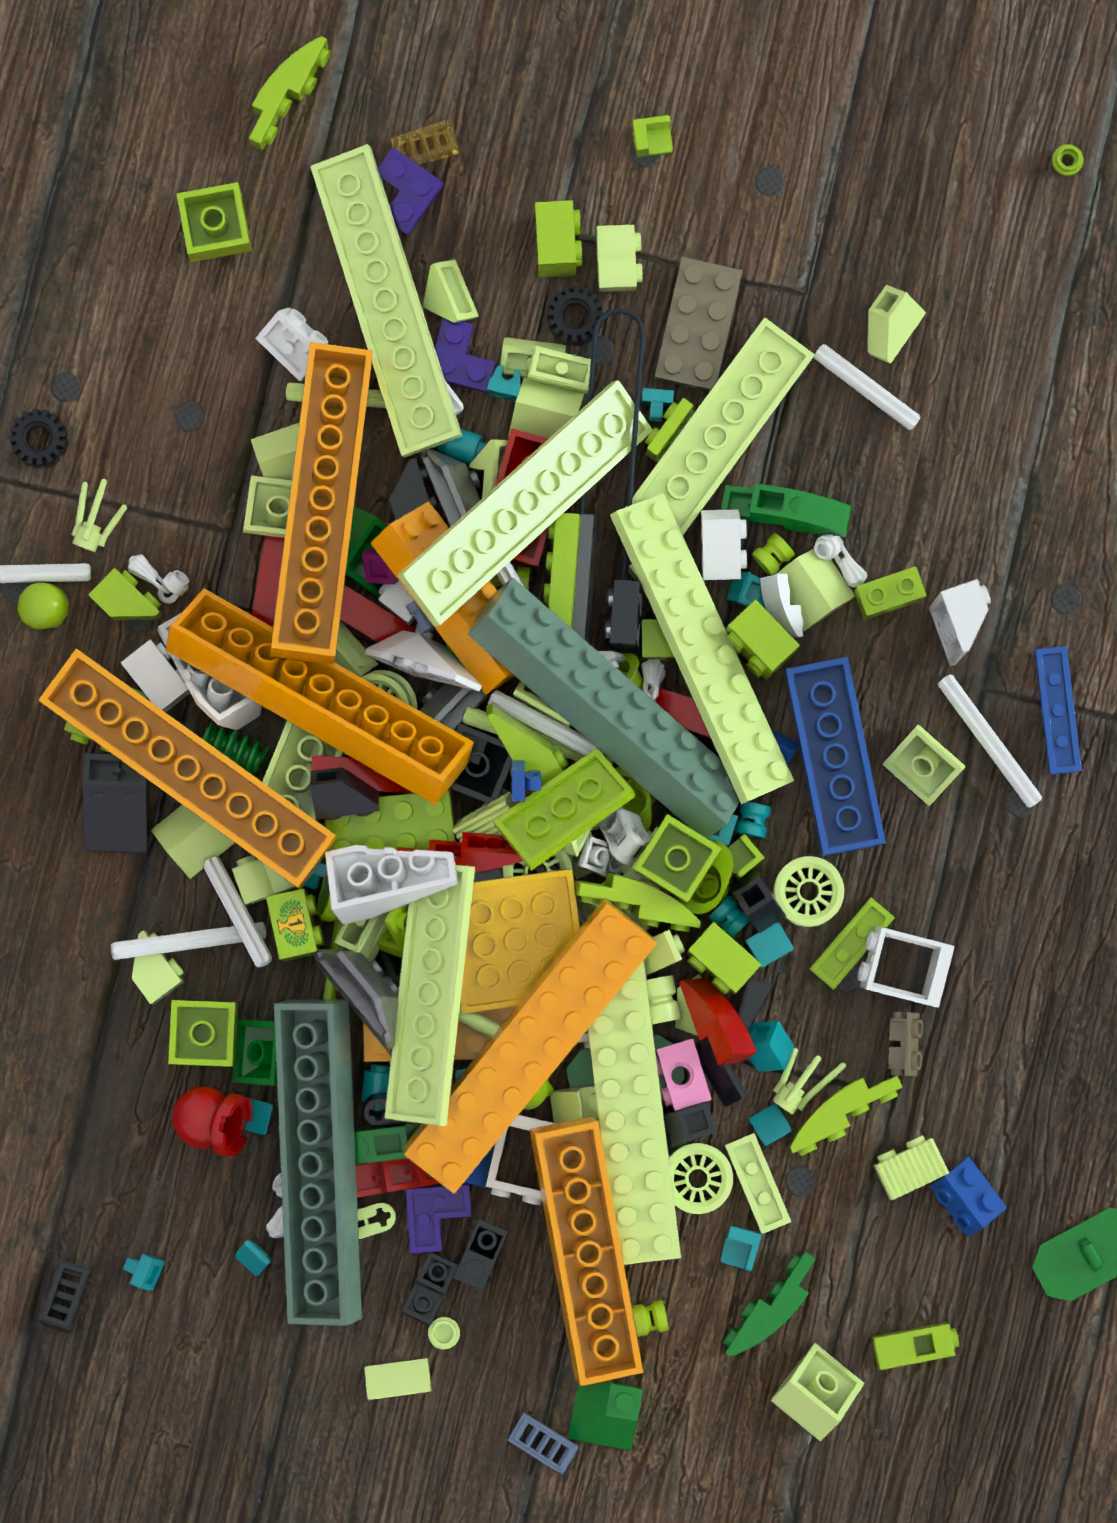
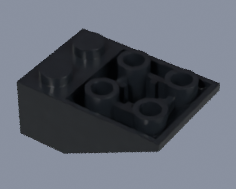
(114, 805)

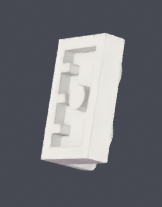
(289, 340)

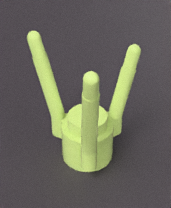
(88, 534)
(790, 1096)

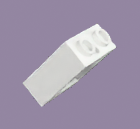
(936, 972)
(502, 1188)

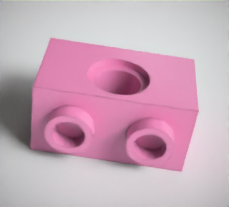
(695, 1089)

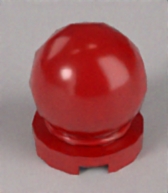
(211, 1119)

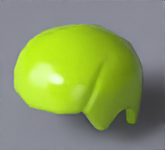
(43, 606)

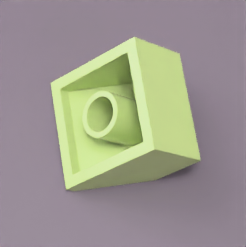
(818, 1392)

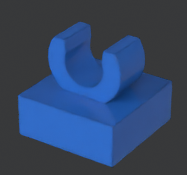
(523, 780)

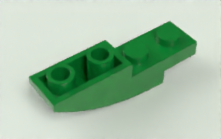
(788, 507)
(382, 1142)
(764, 1318)

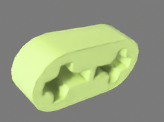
(375, 1228)

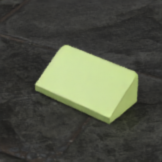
(518, 354)
(559, 369)
(397, 1378)

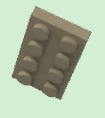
(698, 324)

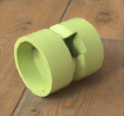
(661, 1002)

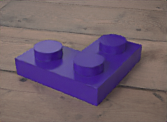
(416, 188)
(454, 361)
(426, 1209)

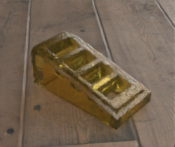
(430, 130)

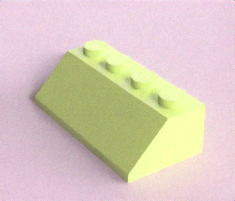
(291, 766)

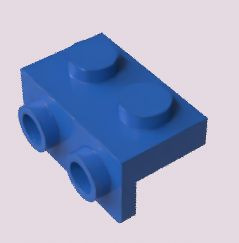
(968, 1197)

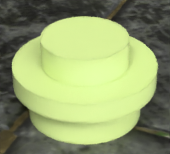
(444, 1333)

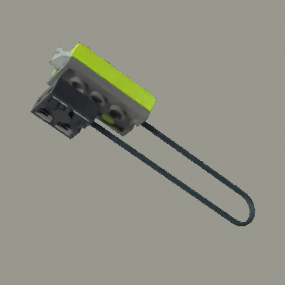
(575, 549)

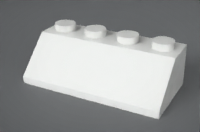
(958, 617)

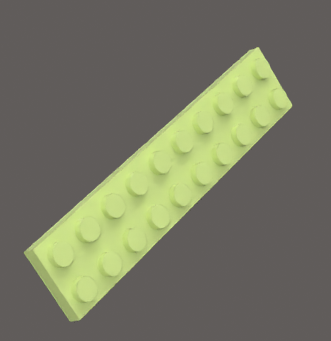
(386, 301)
(524, 504)
(702, 648)
(634, 1125)

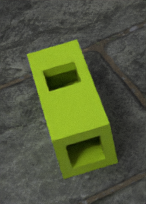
(915, 1345)

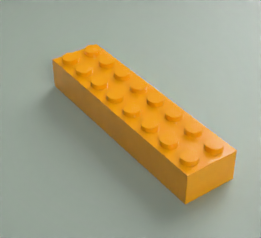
(586, 1250)

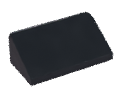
(721, 1077)

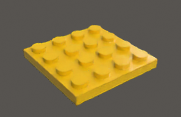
(515, 936)

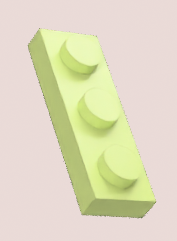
(757, 1183)

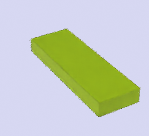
(850, 944)

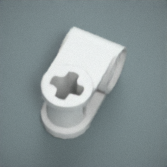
(624, 834)

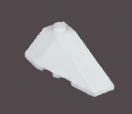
(422, 658)
(216, 699)
(379, 880)

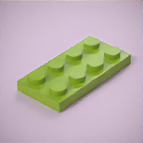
(564, 809)
(401, 822)

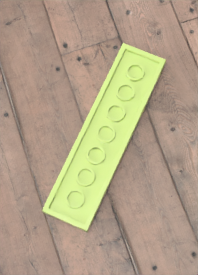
(726, 422)
(429, 1003)

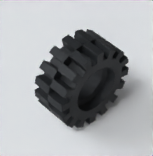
(570, 297)
(30, 421)

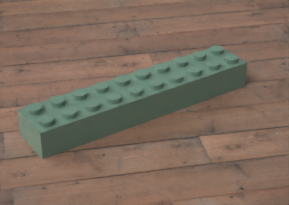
(606, 707)
(318, 1162)

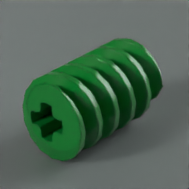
(238, 751)

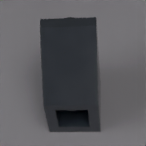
(410, 490)
(341, 794)
(757, 900)
(688, 1124)
(480, 1254)

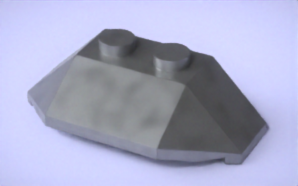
(452, 484)
(450, 703)
(365, 989)

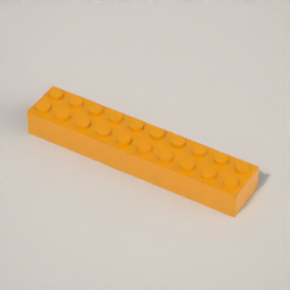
(321, 503)
(320, 698)
(188, 769)
(531, 1044)

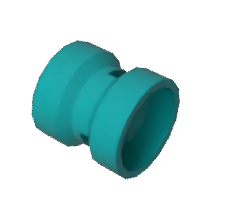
(753, 812)
(729, 917)

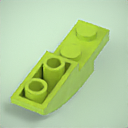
(291, 79)
(648, 902)
(830, 1118)

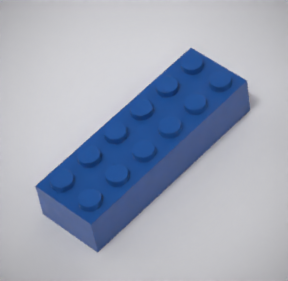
(834, 757)

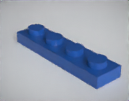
(1057, 710)

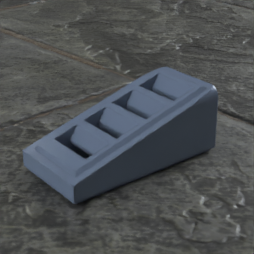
(565, 1459)

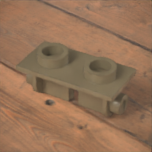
(906, 1058)

